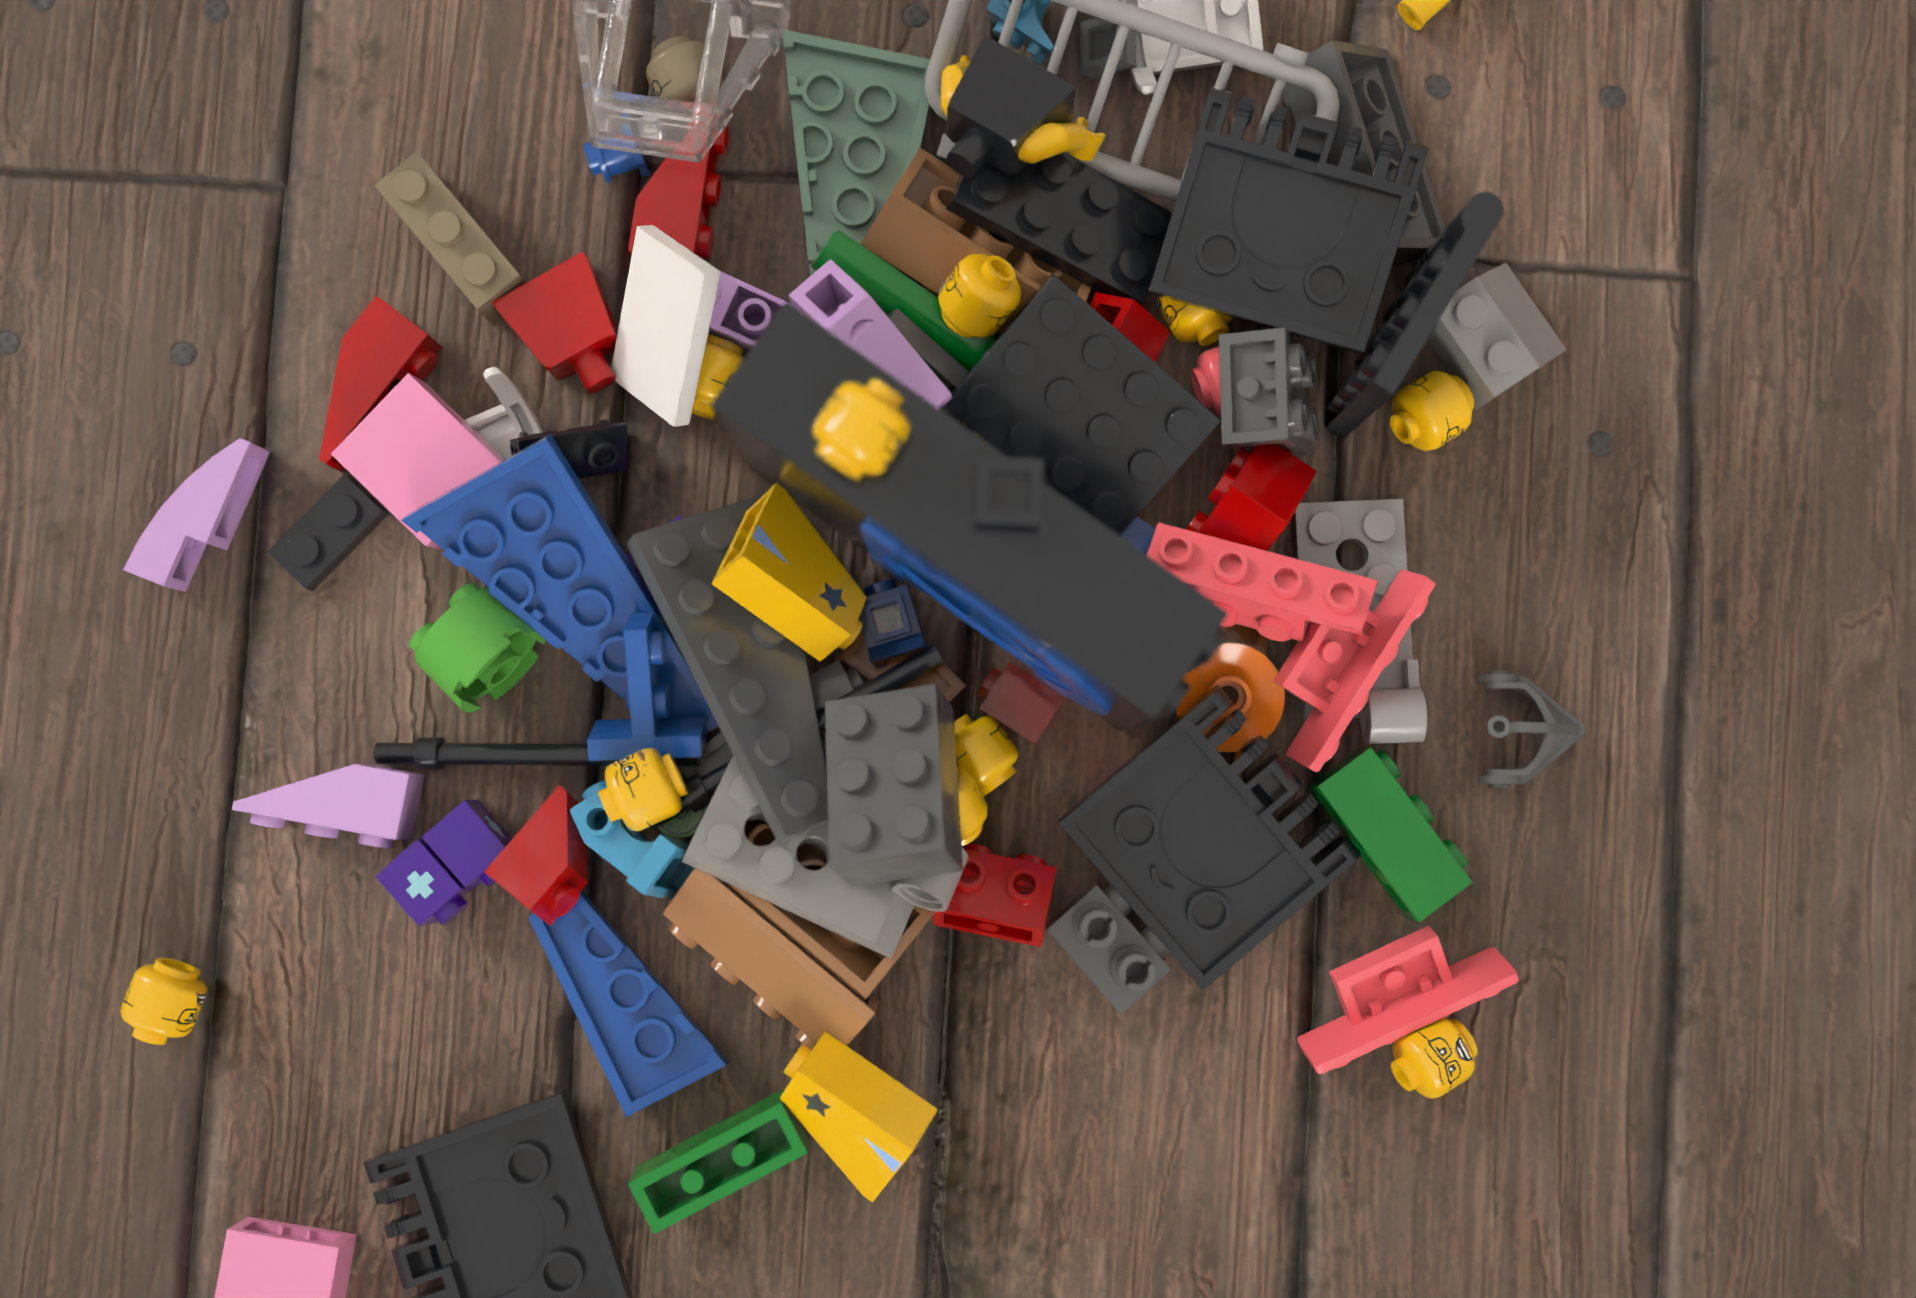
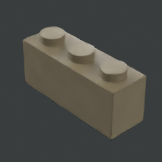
(450, 234)

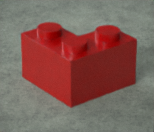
(1255, 497)

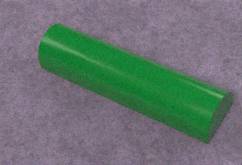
(896, 291)

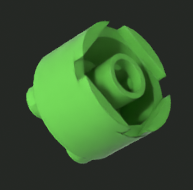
(475, 648)

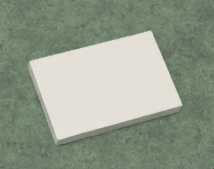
(664, 324)

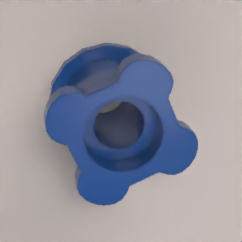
(614, 162)

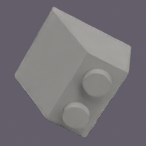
(1493, 335)

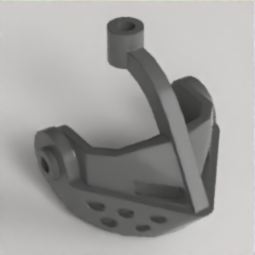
(1559, 727)

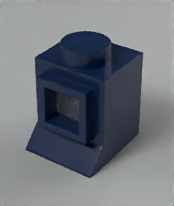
(890, 622)

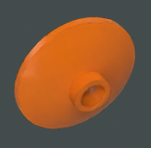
(1256, 693)

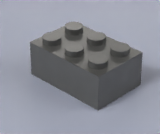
(892, 786)

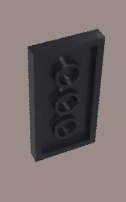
(1070, 221)

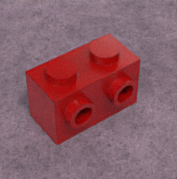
(1001, 897)

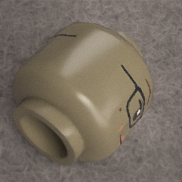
(676, 69)

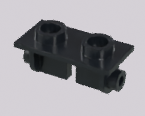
(588, 449)

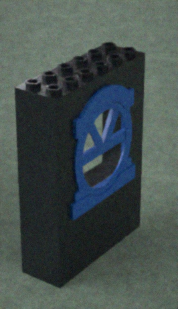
(1058, 597)

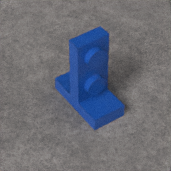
(648, 704)

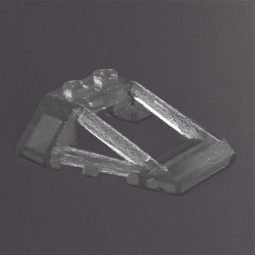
(668, 125)

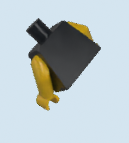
(1009, 112)

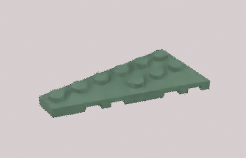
(855, 130)

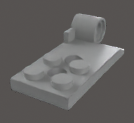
(1395, 702)
(863, 913)

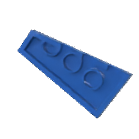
(626, 1012)

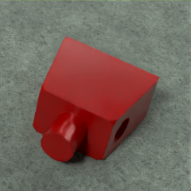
(565, 322)

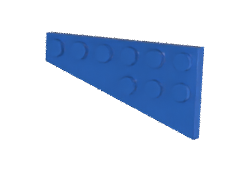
(554, 565)

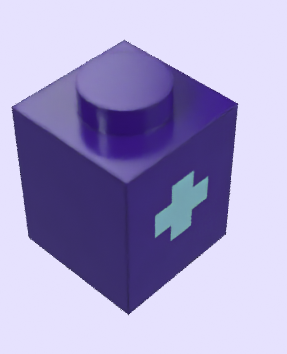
(468, 842)
(424, 885)

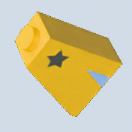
(791, 577)
(855, 1112)

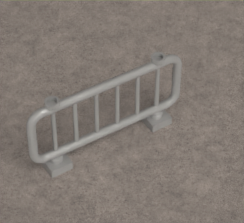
(1284, 66)

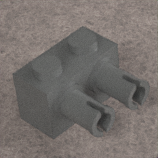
(1109, 947)

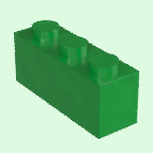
(1392, 833)
(718, 1162)

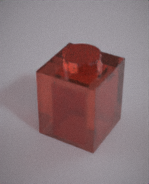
(1019, 702)

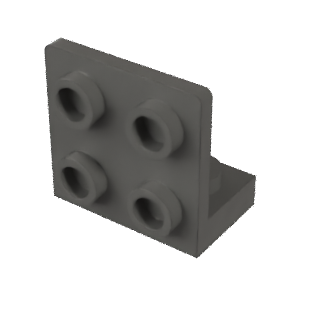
(1267, 390)

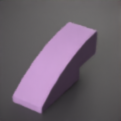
(198, 514)

